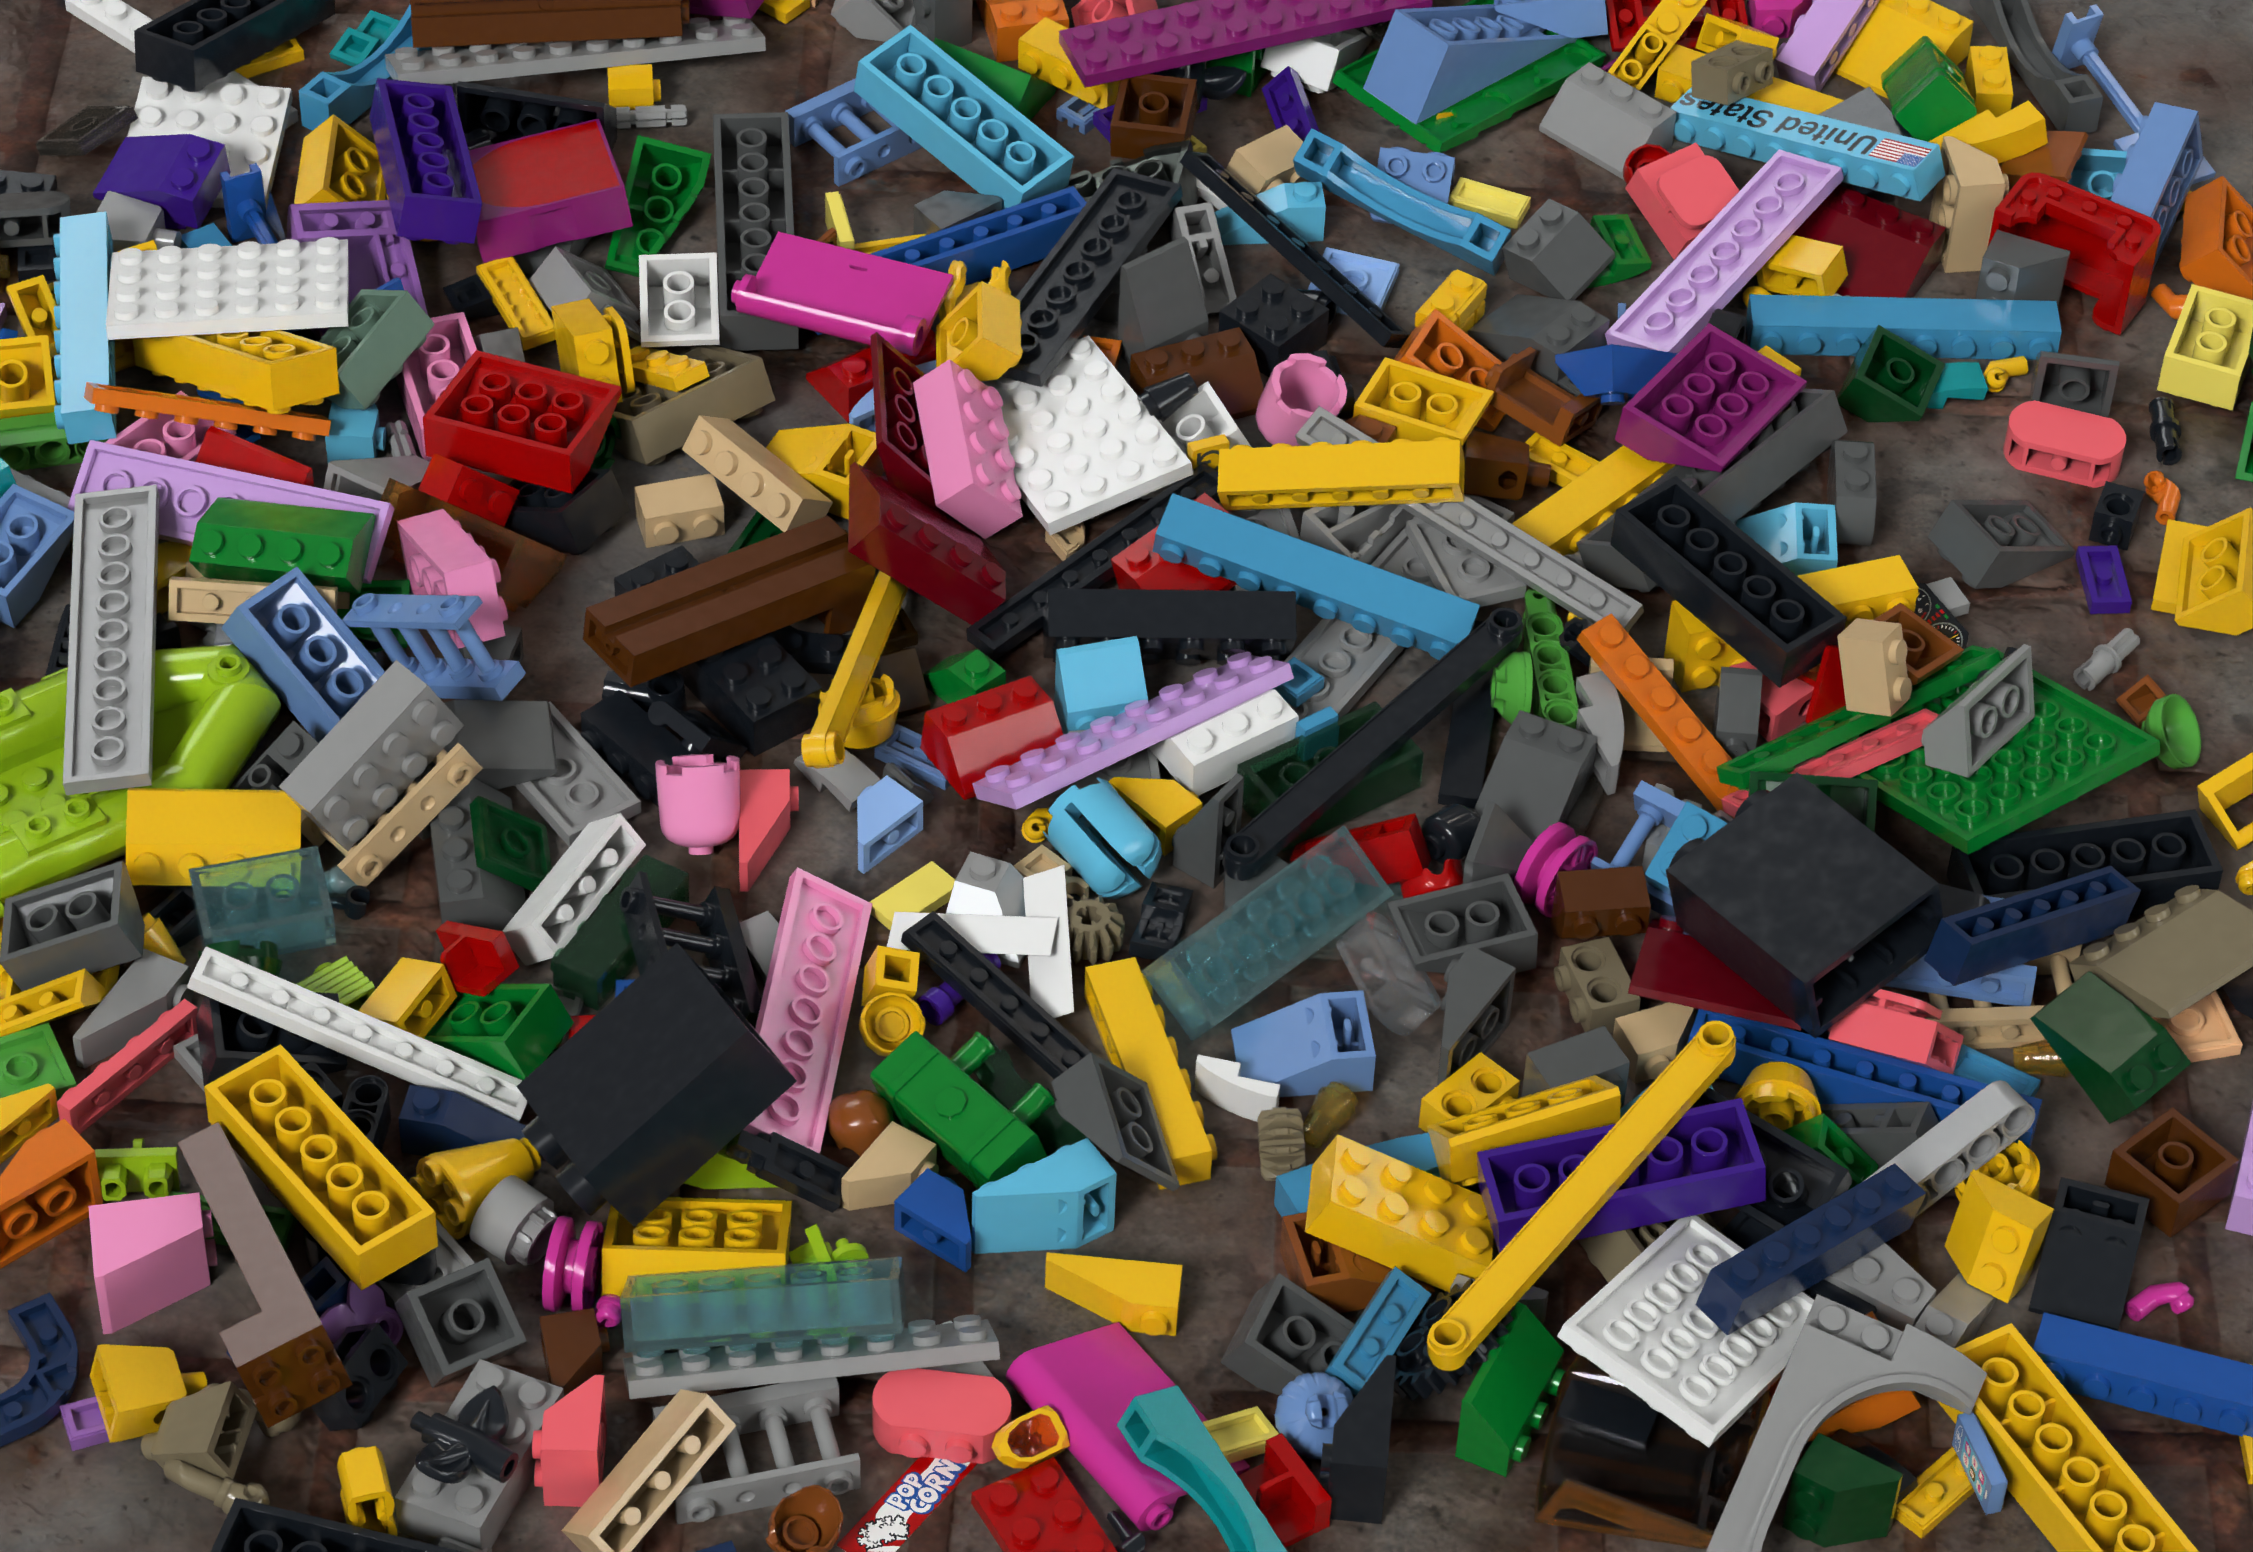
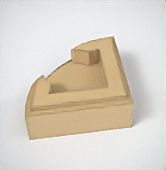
(1067, 541)

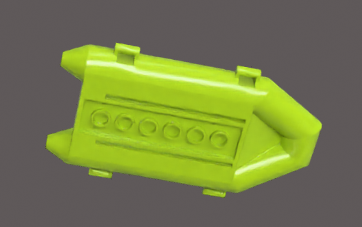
(205, 728)

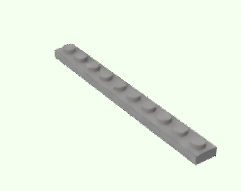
(1500, 541)

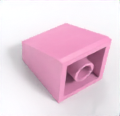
(149, 1255)

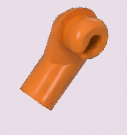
(2164, 494)

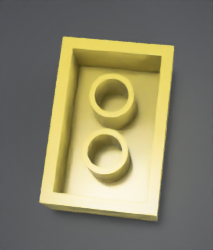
(2209, 348)

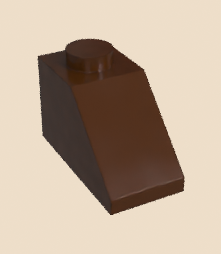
(572, 1347)

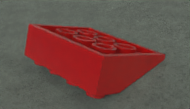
(521, 421)

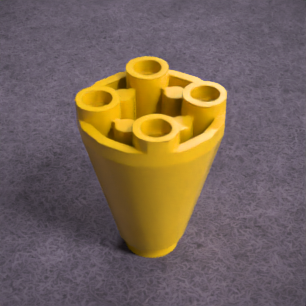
(461, 1178)

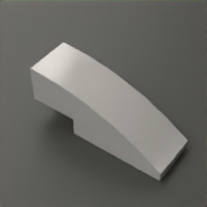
(1602, 716)

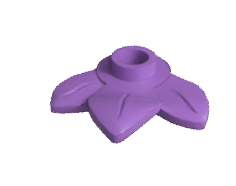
(360, 1309)

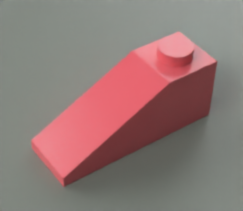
(763, 818)

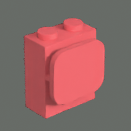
(1681, 195)
(1898, 1029)

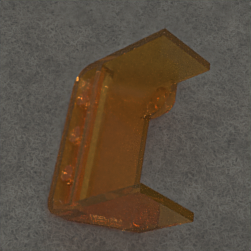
(523, 563)

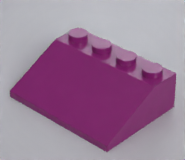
(1707, 403)

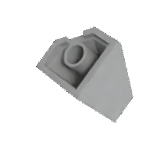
(370, 476)

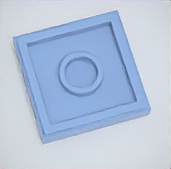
(1368, 274)

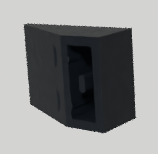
(2089, 1254)

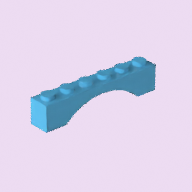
(352, 90)
(1359, 182)

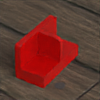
(1827, 683)
(475, 957)
(1288, 1493)

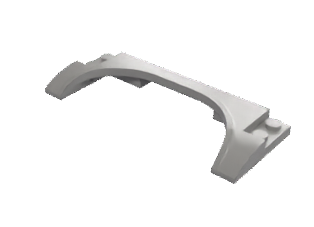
(1833, 1364)

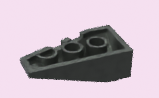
(1158, 162)

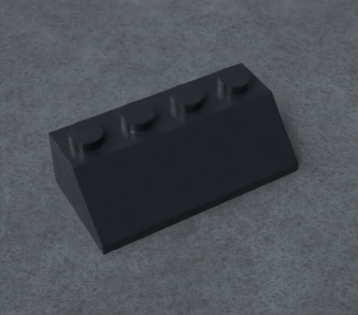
(519, 113)
(1795, 1173)

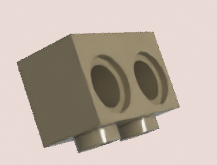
(1732, 72)
(1595, 984)

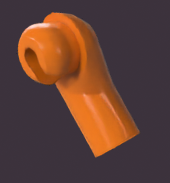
(2168, 300)

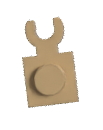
(1044, 859)

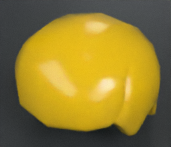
(889, 1021)

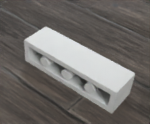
(573, 888)

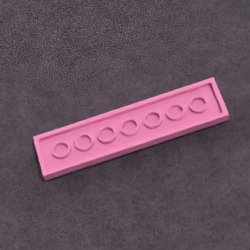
(810, 1001)

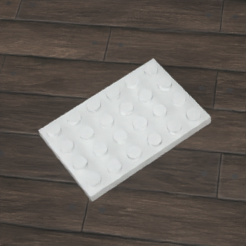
(228, 289)
(1084, 440)
(1667, 1350)

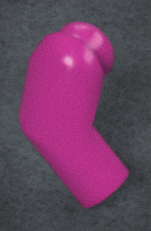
(2156, 1295)
(608, 1310)

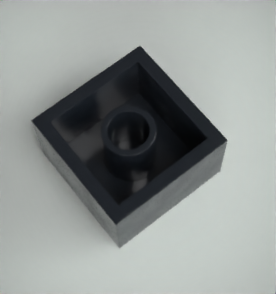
(1276, 321)

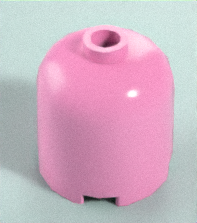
(1294, 394)
(699, 801)

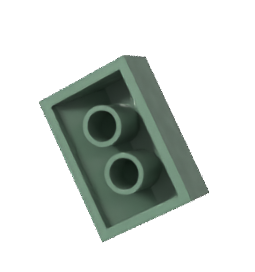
(377, 342)

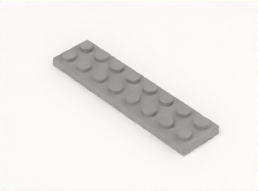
(917, 1347)

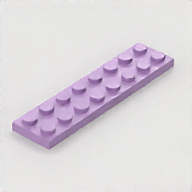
(1726, 253)
(192, 487)
(1132, 731)

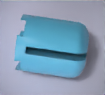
(1081, 843)

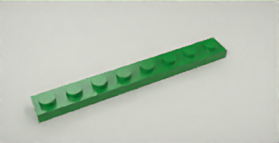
(1845, 726)

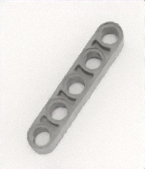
(1964, 1140)

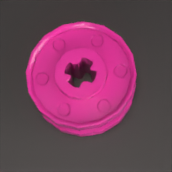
(1551, 852)
(572, 1265)

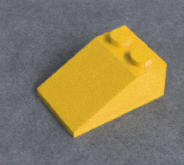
(1422, 402)

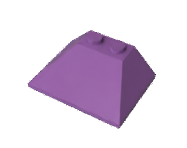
(373, 244)

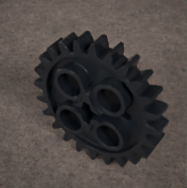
(1414, 1369)

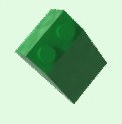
(506, 1029)

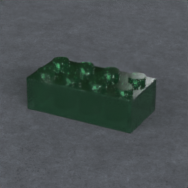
(1280, 768)

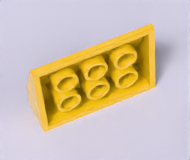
(1893, 30)
(695, 1237)

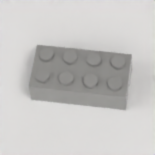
(372, 755)
(479, 1505)

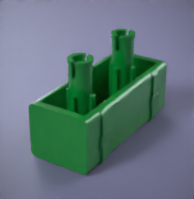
(1927, 91)
(957, 1114)

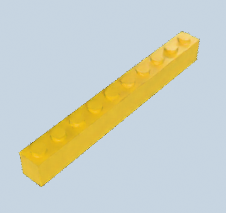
(1600, 491)

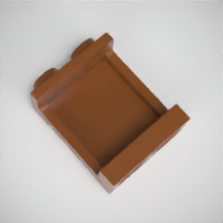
(1538, 401)

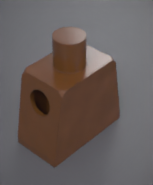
(1500, 467)

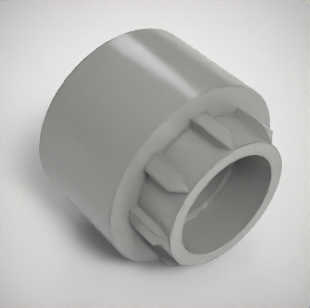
(514, 1222)

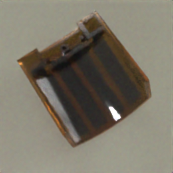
(1655, 1495)

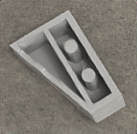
(1354, 530)
(1888, 1284)

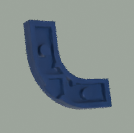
(50, 1373)

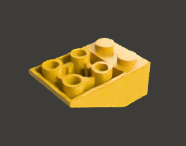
(825, 456)

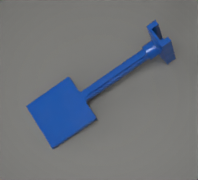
(246, 208)

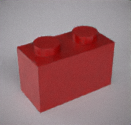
(468, 489)

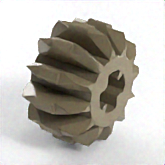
(1094, 929)
(1280, 1141)

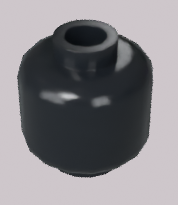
(1450, 832)

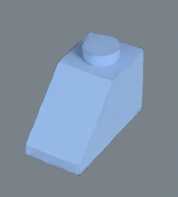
(885, 821)

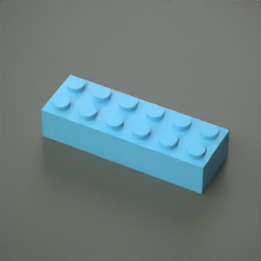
(961, 120)

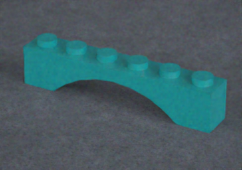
(1176, 1443)

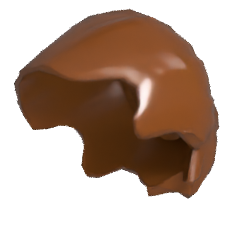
(858, 1119)
(805, 1521)

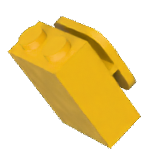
(593, 344)

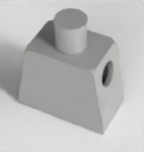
(136, 222)

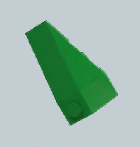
(659, 191)

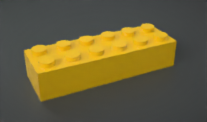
(254, 367)
(1855, 590)
(322, 1167)

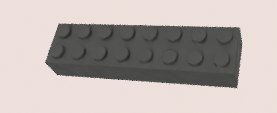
(751, 208)
(1764, 466)

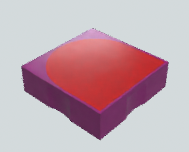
(547, 190)

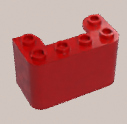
(2107, 242)

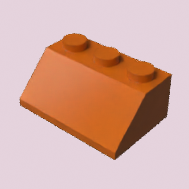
(2218, 239)

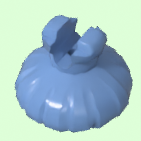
(1300, 1412)

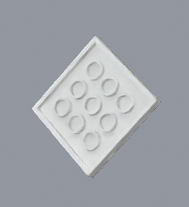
(241, 116)

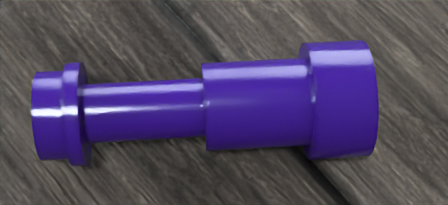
(939, 1002)

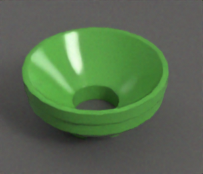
(1512, 685)
(2177, 729)

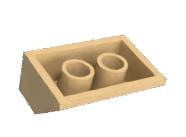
(1966, 203)

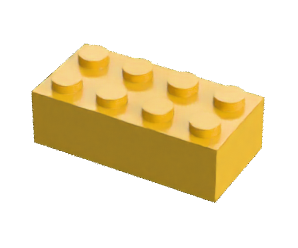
(1397, 1214)

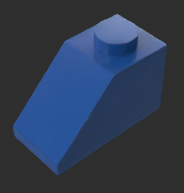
(936, 1218)

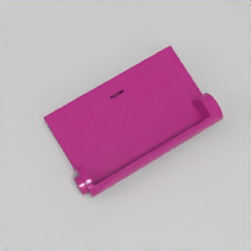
(843, 293)
(1090, 1387)

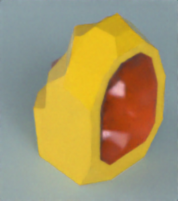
(1031, 1439)

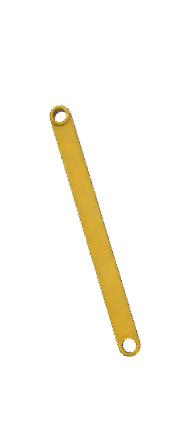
(826, 742)
(1580, 1196)

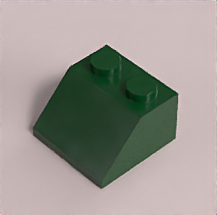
(1889, 380)
(1840, 1495)

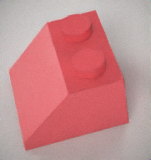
(572, 1446)

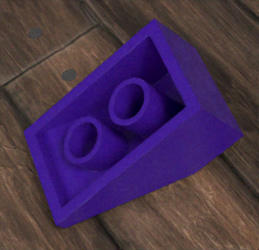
(169, 172)

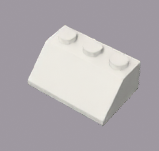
(1212, 749)

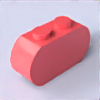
(2064, 444)
(939, 1414)

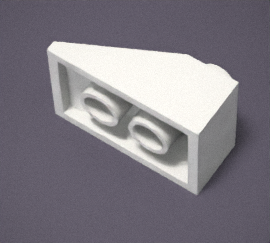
(1317, 57)
(679, 299)
(1200, 419)

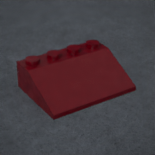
(1883, 246)
(898, 422)
(922, 548)
(1685, 973)

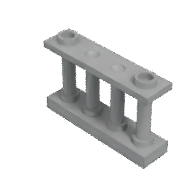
(771, 1410)

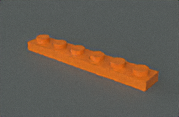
(191, 409)
(1658, 705)

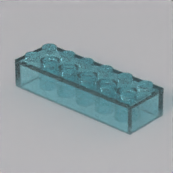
(1267, 933)
(763, 1306)

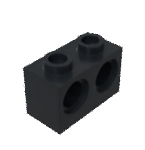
(373, 1369)

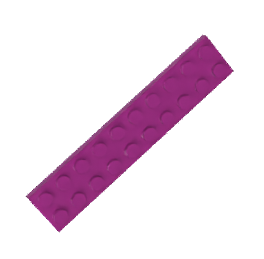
(1210, 31)

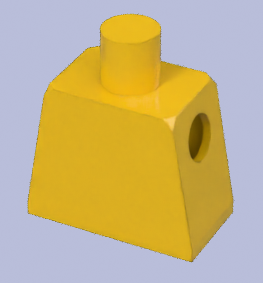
(137, 1386)

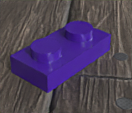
(2103, 579)

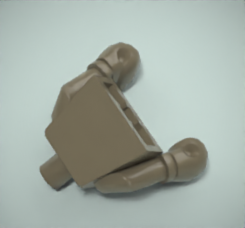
(204, 1442)

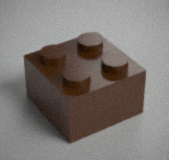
(1152, 113)
(2175, 1169)

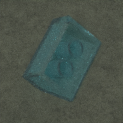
(265, 899)

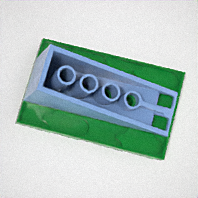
(1462, 64)

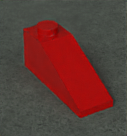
(1392, 846)

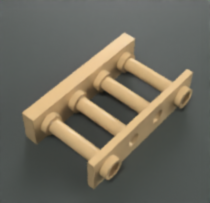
(214, 599)
(405, 821)
(2005, 1026)

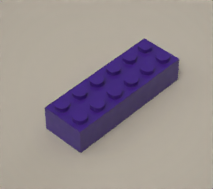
(425, 161)
(1696, 1169)

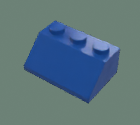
(1612, 370)

